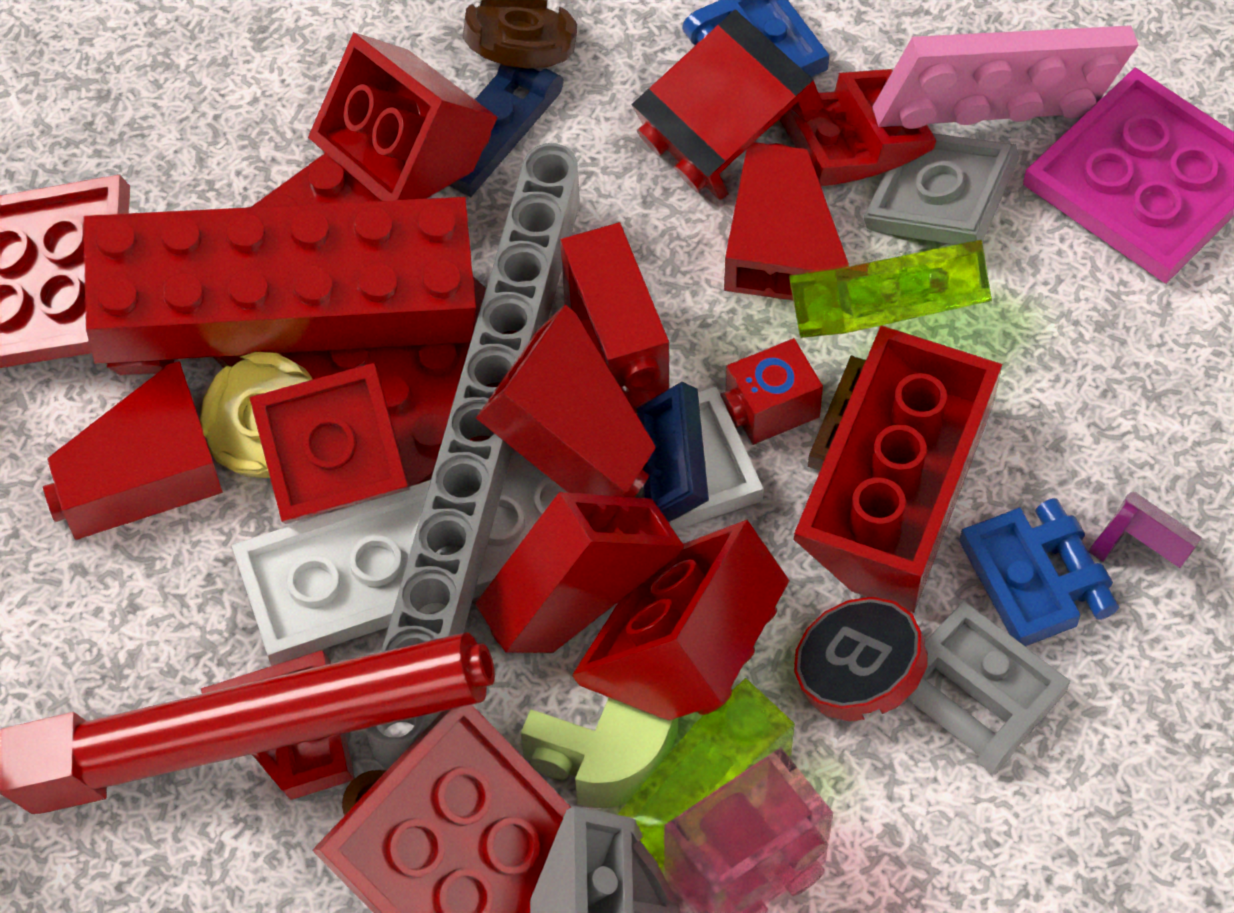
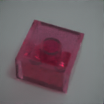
(749, 840)

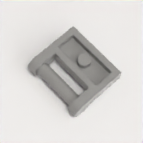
(996, 674)

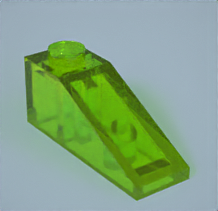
(706, 759)

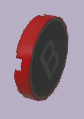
(860, 658)

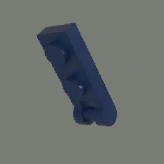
(513, 115)

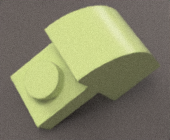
(607, 761)

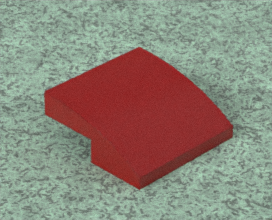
(846, 135)

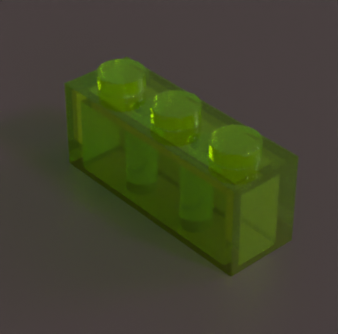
(890, 289)

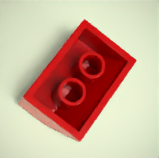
(399, 122)
(687, 627)

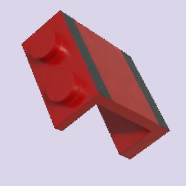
(722, 101)

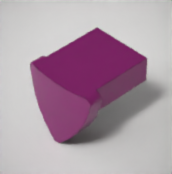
(1150, 527)

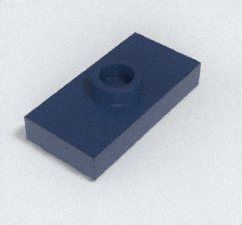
(678, 463)

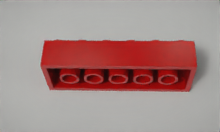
(278, 279)

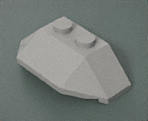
(601, 869)

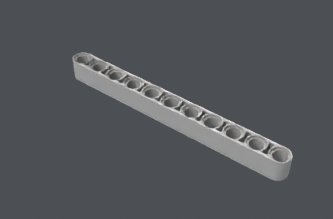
(530, 251)

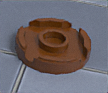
(520, 33)

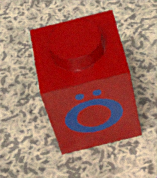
(772, 391)

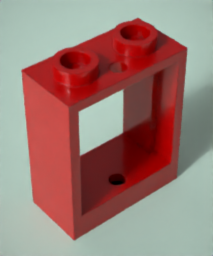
(616, 310)

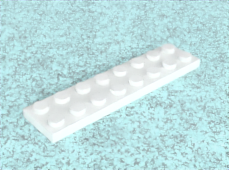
(345, 568)

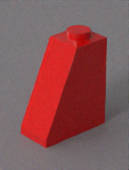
(778, 223)
(570, 413)
(133, 460)
(575, 568)

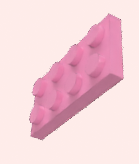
(1003, 75)

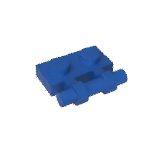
(1022, 579)

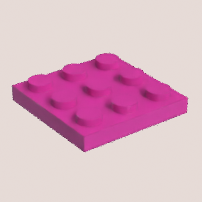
(1142, 174)

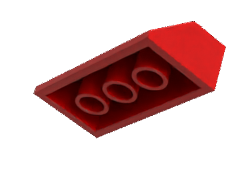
(898, 465)

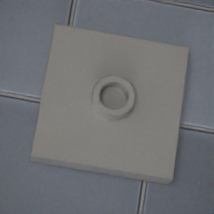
(945, 192)

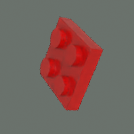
(329, 443)

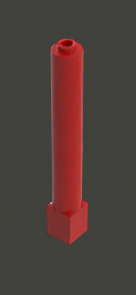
(74, 760)

